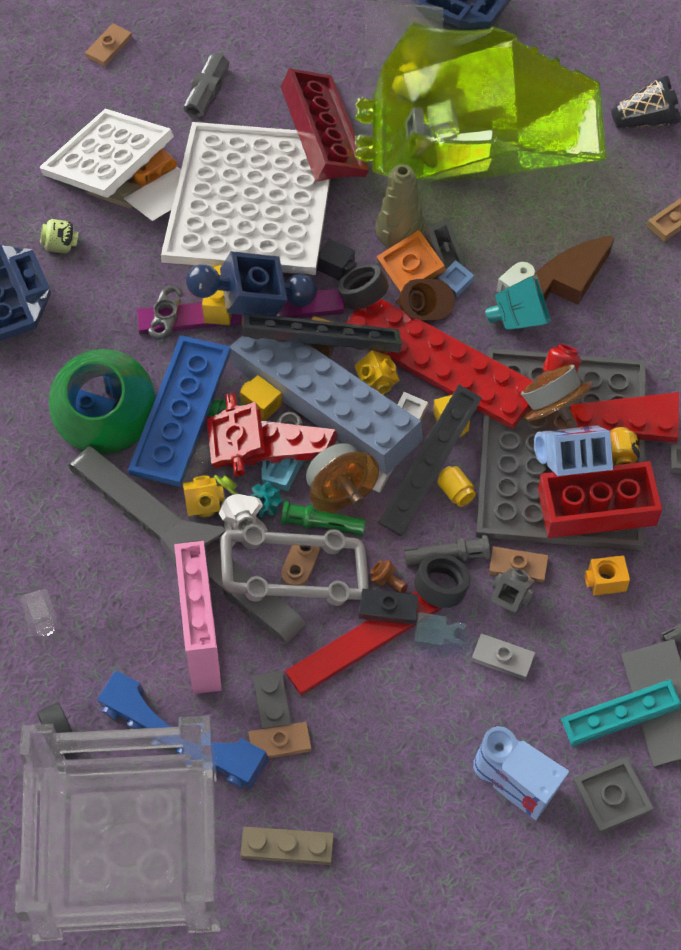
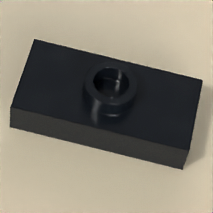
(388, 606)

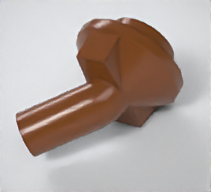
(383, 573)

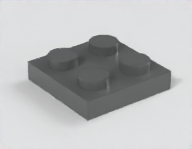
(612, 795)

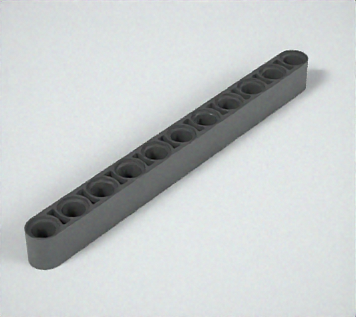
(153, 517)

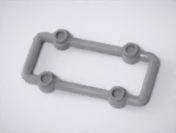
(257, 587)

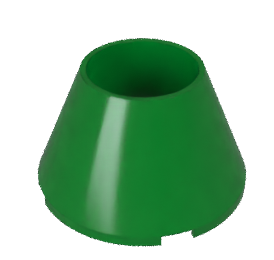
(119, 427)

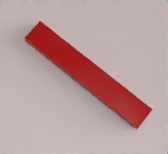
(348, 650)

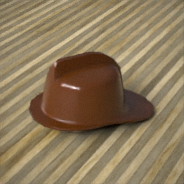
(426, 299)

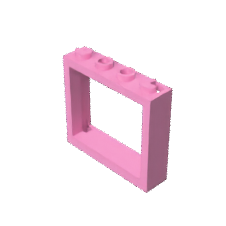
(197, 617)

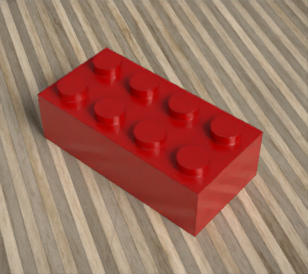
(599, 500)

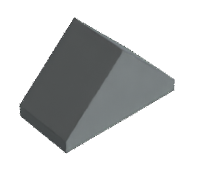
(444, 242)

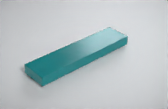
(621, 713)

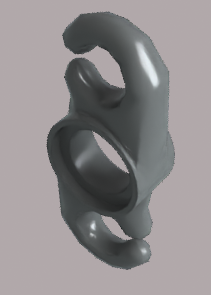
(168, 321)

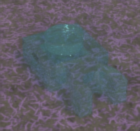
(433, 630)

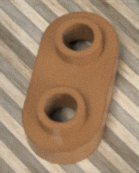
(299, 561)

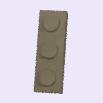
(287, 845)

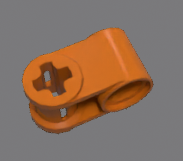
(156, 167)

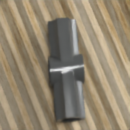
(206, 85)

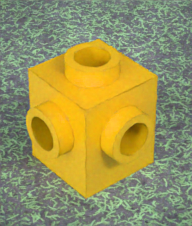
(377, 371)
(195, 500)

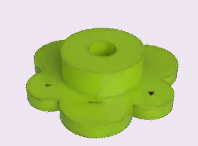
(227, 483)

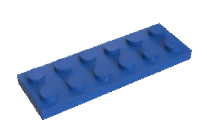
(179, 411)

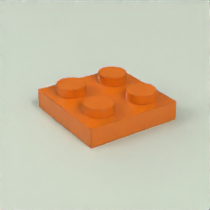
(411, 260)

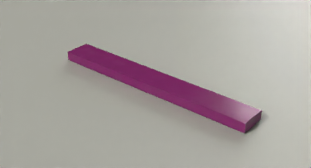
(191, 315)

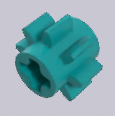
(271, 496)

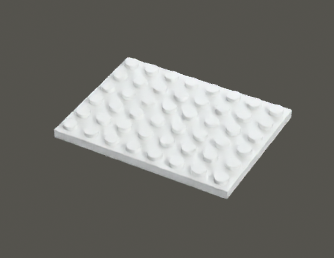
(246, 195)

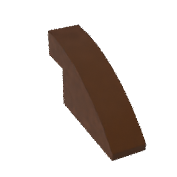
(574, 269)

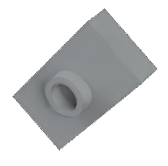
(503, 656)

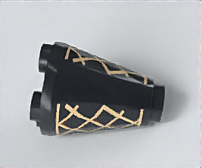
(648, 107)

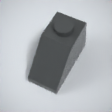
(191, 532)

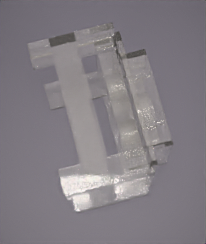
(119, 834)

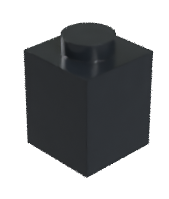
(335, 259)

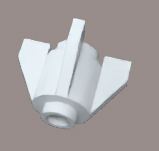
(240, 511)

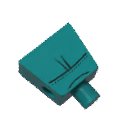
(520, 305)

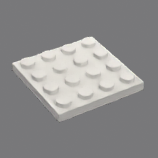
(106, 152)

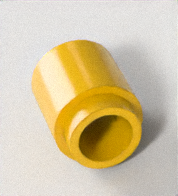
(456, 486)

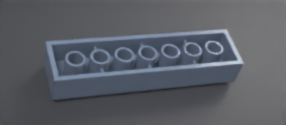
(331, 397)

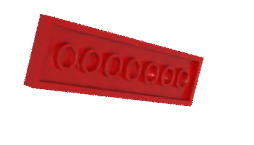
(450, 362)

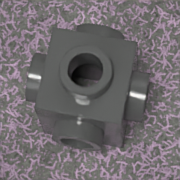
(505, 591)

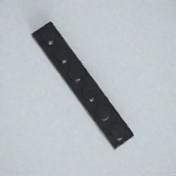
(321, 332)
(429, 460)

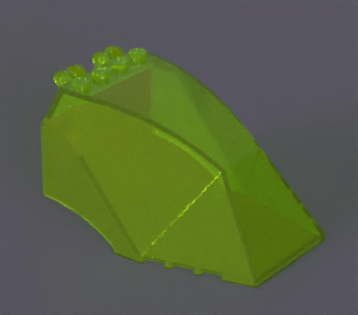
(531, 104)

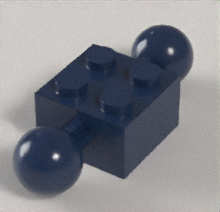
(251, 284)

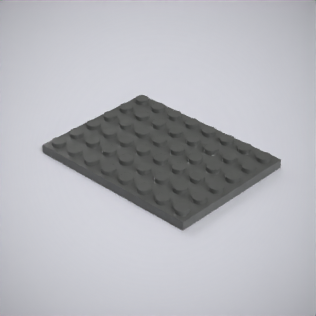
(509, 467)

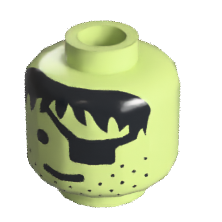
(58, 236)

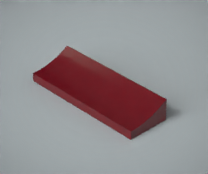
(322, 125)

